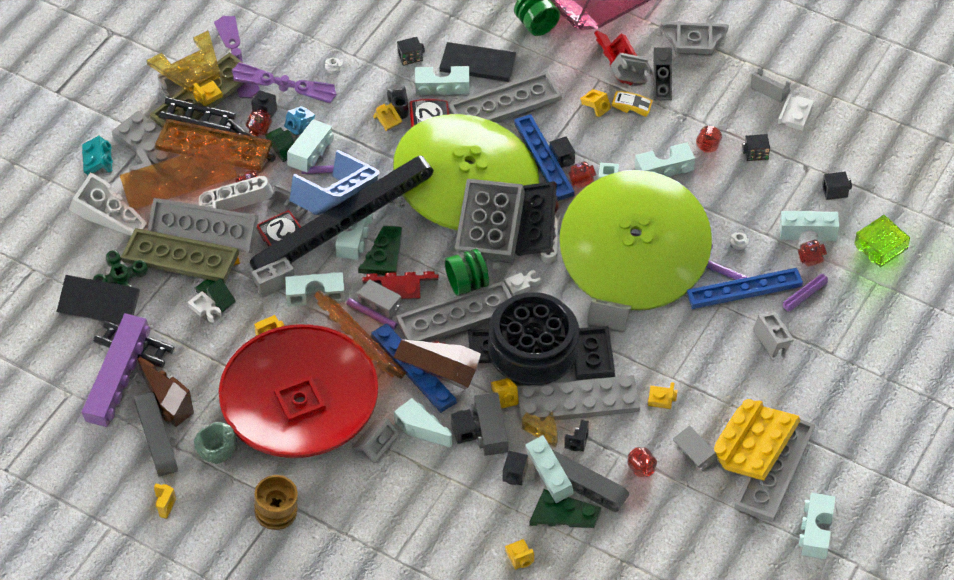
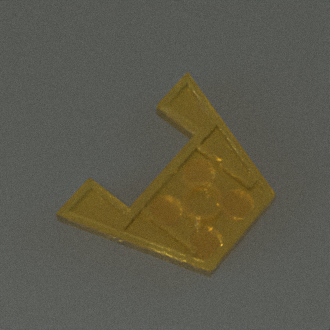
(195, 68)

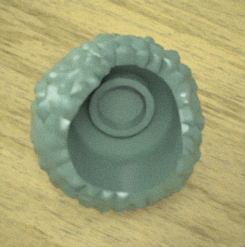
(215, 442)

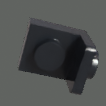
(577, 441)

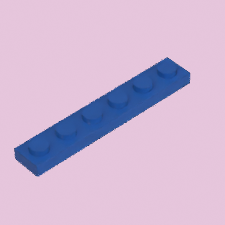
(544, 156)
(744, 288)
(425, 382)

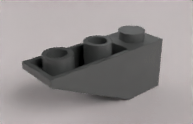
(662, 73)

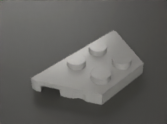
(694, 37)

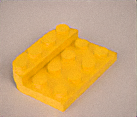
(754, 439)

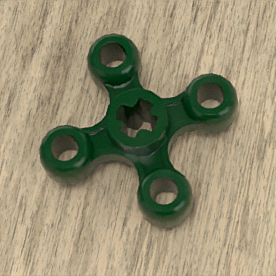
(119, 272)

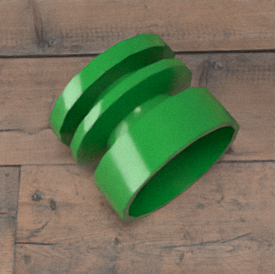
(537, 15)
(466, 271)

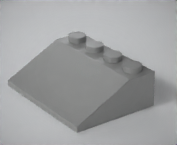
(490, 219)

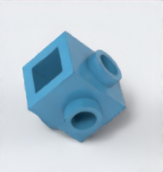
(298, 120)

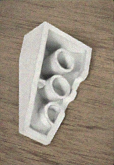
(101, 205)

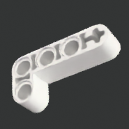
(237, 194)

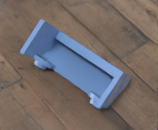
(353, 178)

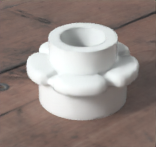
(333, 65)
(739, 241)

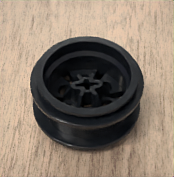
(523, 362)

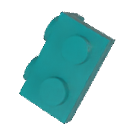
(97, 155)

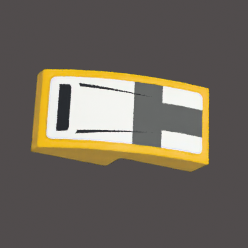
(630, 101)

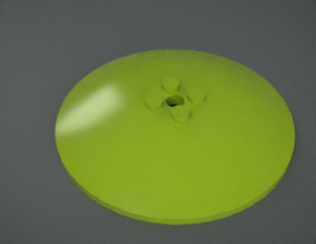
(446, 145)
(632, 269)

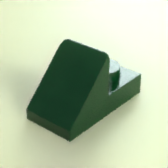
(281, 142)
(217, 292)

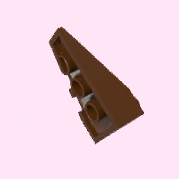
(445, 361)
(170, 394)

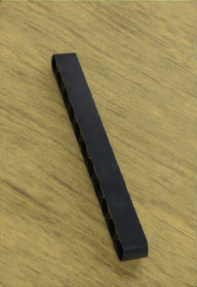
(346, 213)

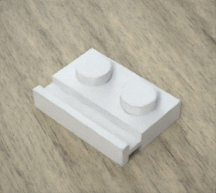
(796, 112)

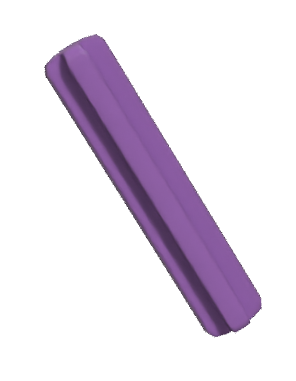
(805, 292)

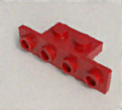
(612, 50)
(406, 286)

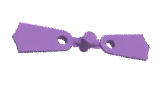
(229, 33)
(252, 75)

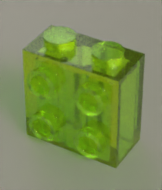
(882, 241)

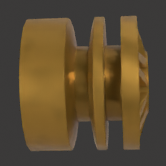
(275, 502)

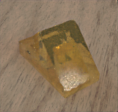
(536, 427)

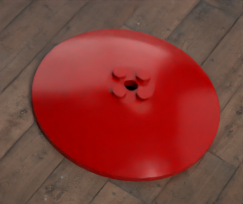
(292, 363)

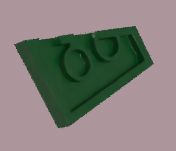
(384, 253)
(565, 512)

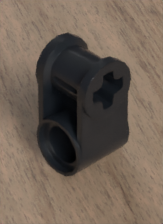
(399, 100)

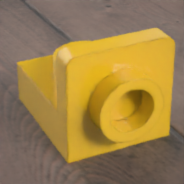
(207, 93)
(596, 100)
(387, 116)
(267, 324)
(507, 392)
(662, 396)
(166, 499)
(520, 554)

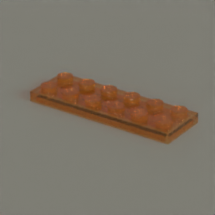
(186, 138)
(178, 175)
(360, 336)

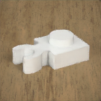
(521, 284)
(204, 305)

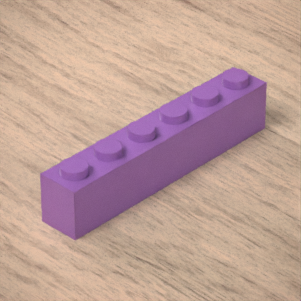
(116, 370)

